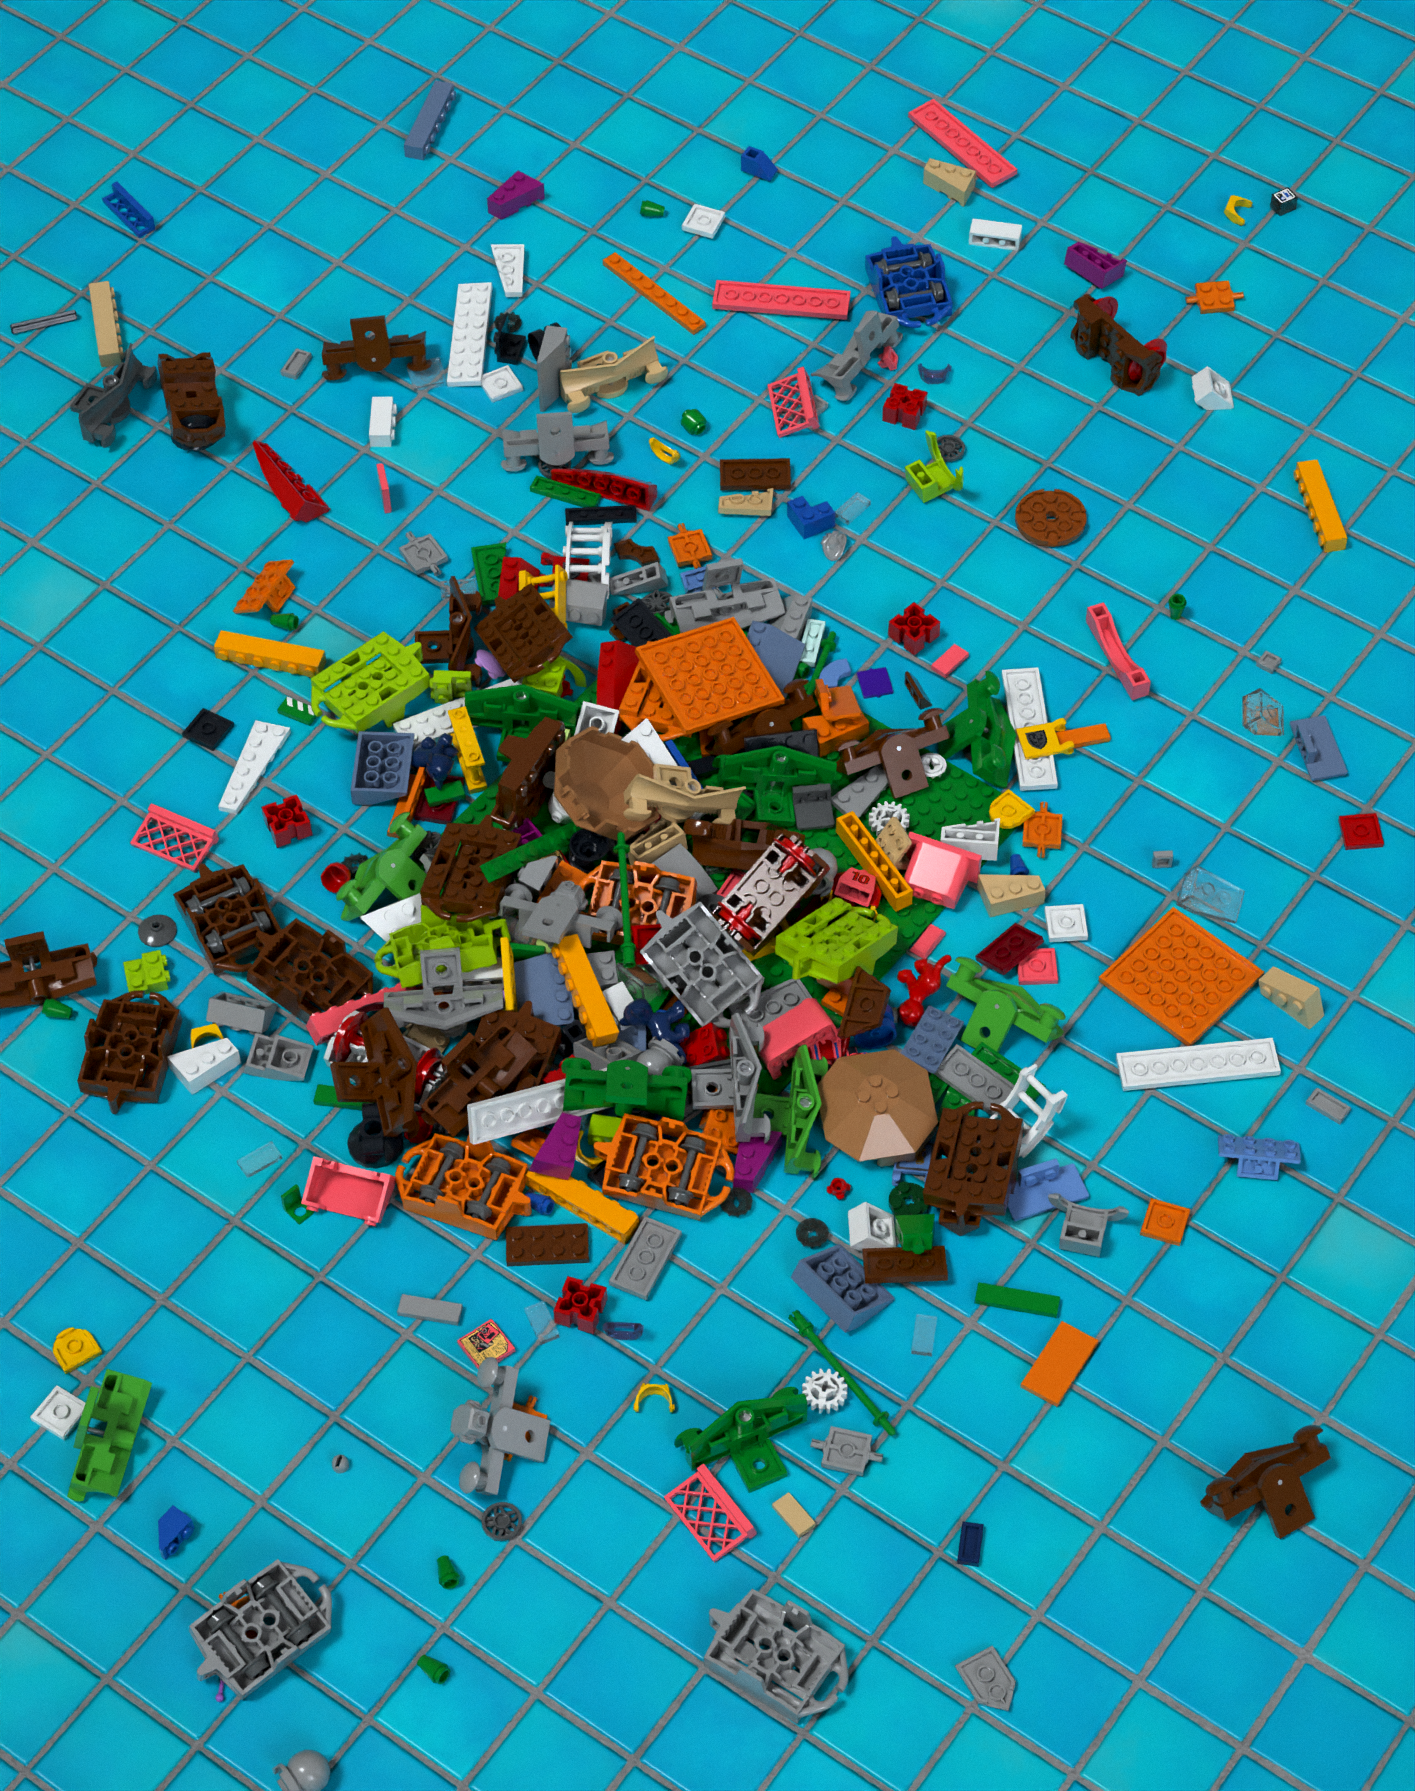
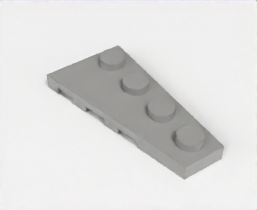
(861, 792)

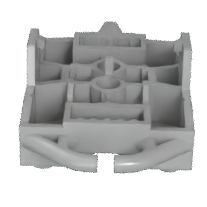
(731, 970)
(808, 1649)

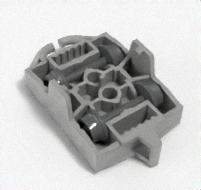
(273, 1593)

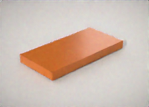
(1059, 1363)

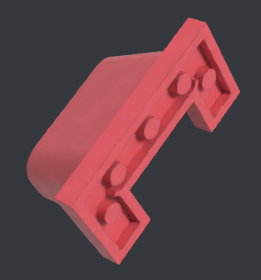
(940, 870)

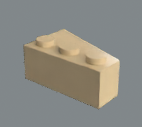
(950, 179)
(657, 841)
(1010, 892)
(1293, 996)

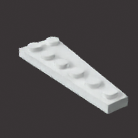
(654, 748)
(257, 753)

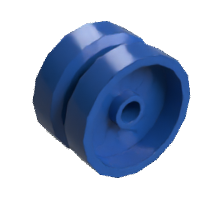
(879, 1036)

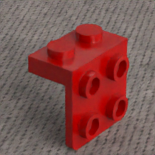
(706, 1045)

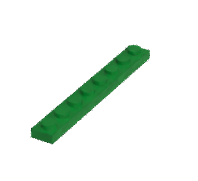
(528, 852)

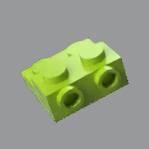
(449, 685)
(147, 973)

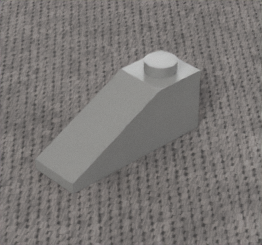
(639, 580)

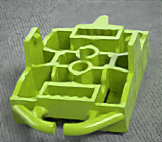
(376, 693)
(474, 938)
(839, 948)

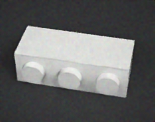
(995, 234)
(382, 422)

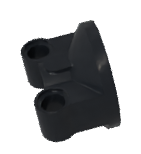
(373, 1150)

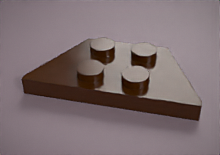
(864, 1005)

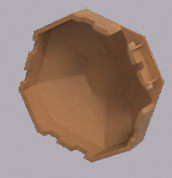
(592, 779)
(877, 1107)

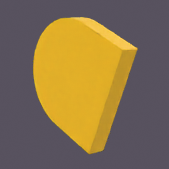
(1010, 810)
(75, 1348)

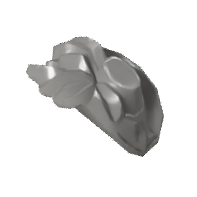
(834, 544)

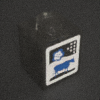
(1283, 201)

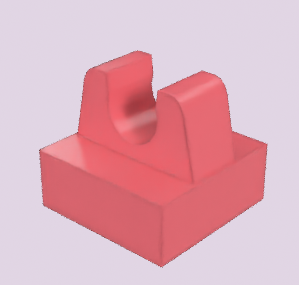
(888, 358)

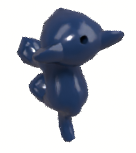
(435, 758)
(640, 1013)

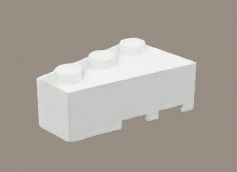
(976, 838)
(204, 1064)

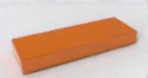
(1085, 736)

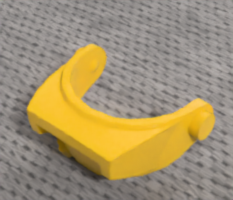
(1230, 212)
(658, 448)
(200, 1032)
(589, 1162)
(650, 1389)

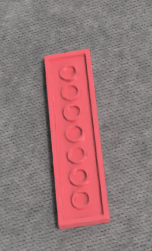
(962, 143)
(781, 299)

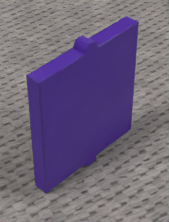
(874, 682)

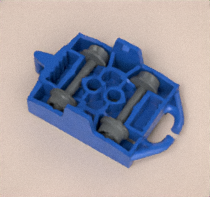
(909, 282)

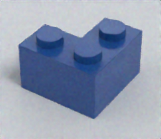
(810, 519)

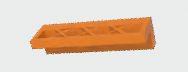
(410, 801)

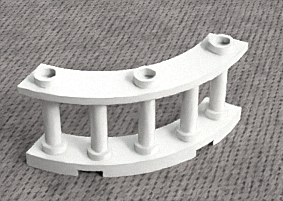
(601, 535)
(1054, 1104)

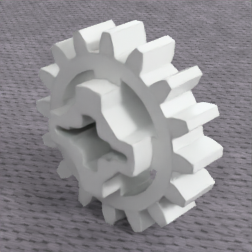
(884, 814)
(823, 1381)

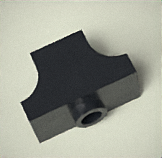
(571, 1033)

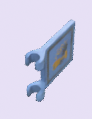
(917, 1167)

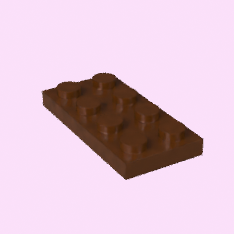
(755, 474)
(547, 1244)
(897, 1265)

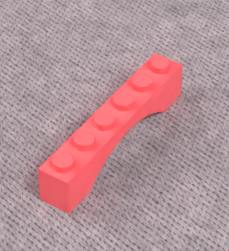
(1130, 674)
(325, 1024)

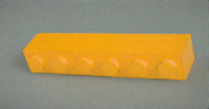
(1320, 506)
(269, 654)
(874, 860)
(585, 991)
(587, 1204)

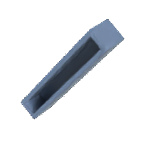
(429, 120)

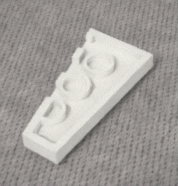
(510, 266)

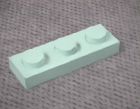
(812, 639)

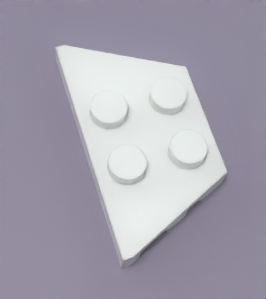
(394, 916)

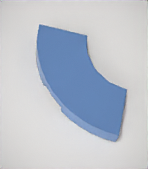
(834, 672)

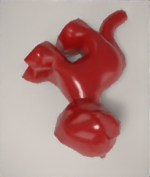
(927, 984)

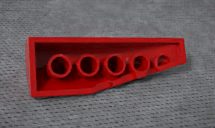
(610, 486)
(296, 497)
(510, 575)
(615, 672)

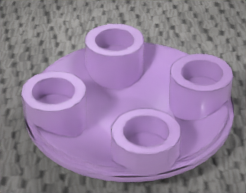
(489, 662)

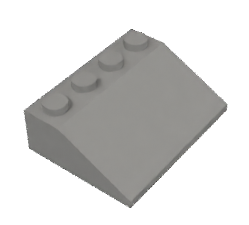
(552, 358)

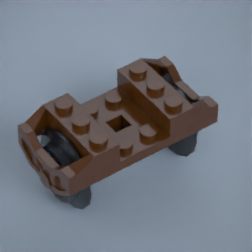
(192, 401)

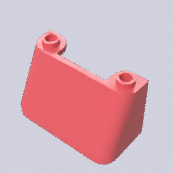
(797, 1027)
(348, 1190)

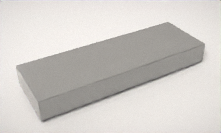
(430, 1309)

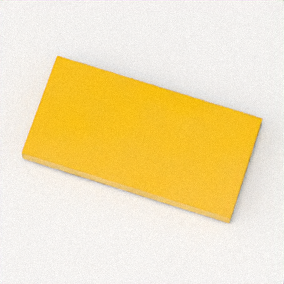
(508, 975)

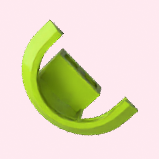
(934, 478)
(551, 677)

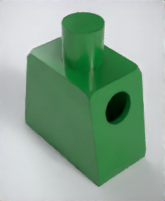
(915, 1232)

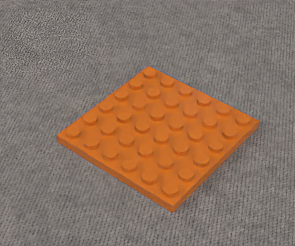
(709, 675)
(1181, 976)

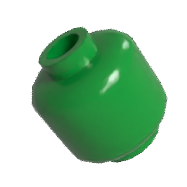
(693, 421)

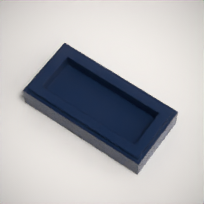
(970, 1544)

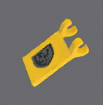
(1042, 740)

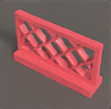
(808, 410)
(179, 823)
(726, 1504)

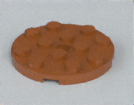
(1038, 505)

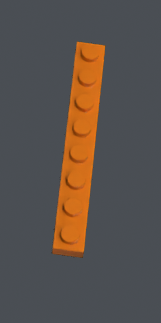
(654, 293)

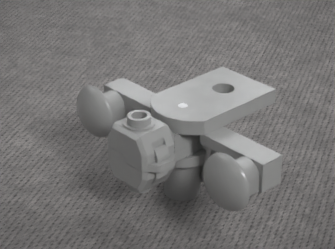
(559, 914)
(498, 1430)

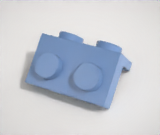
(693, 580)

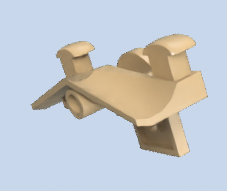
(609, 375)
(678, 801)

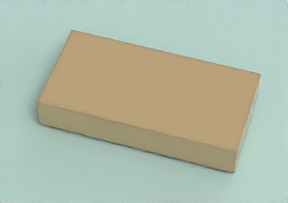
(793, 1515)

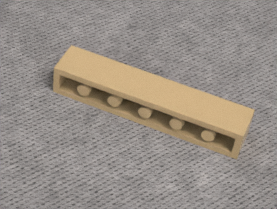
(105, 323)

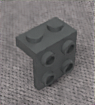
(813, 806)

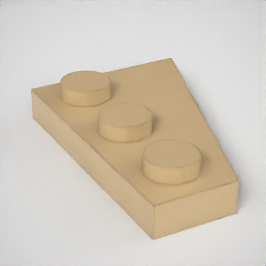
(752, 504)

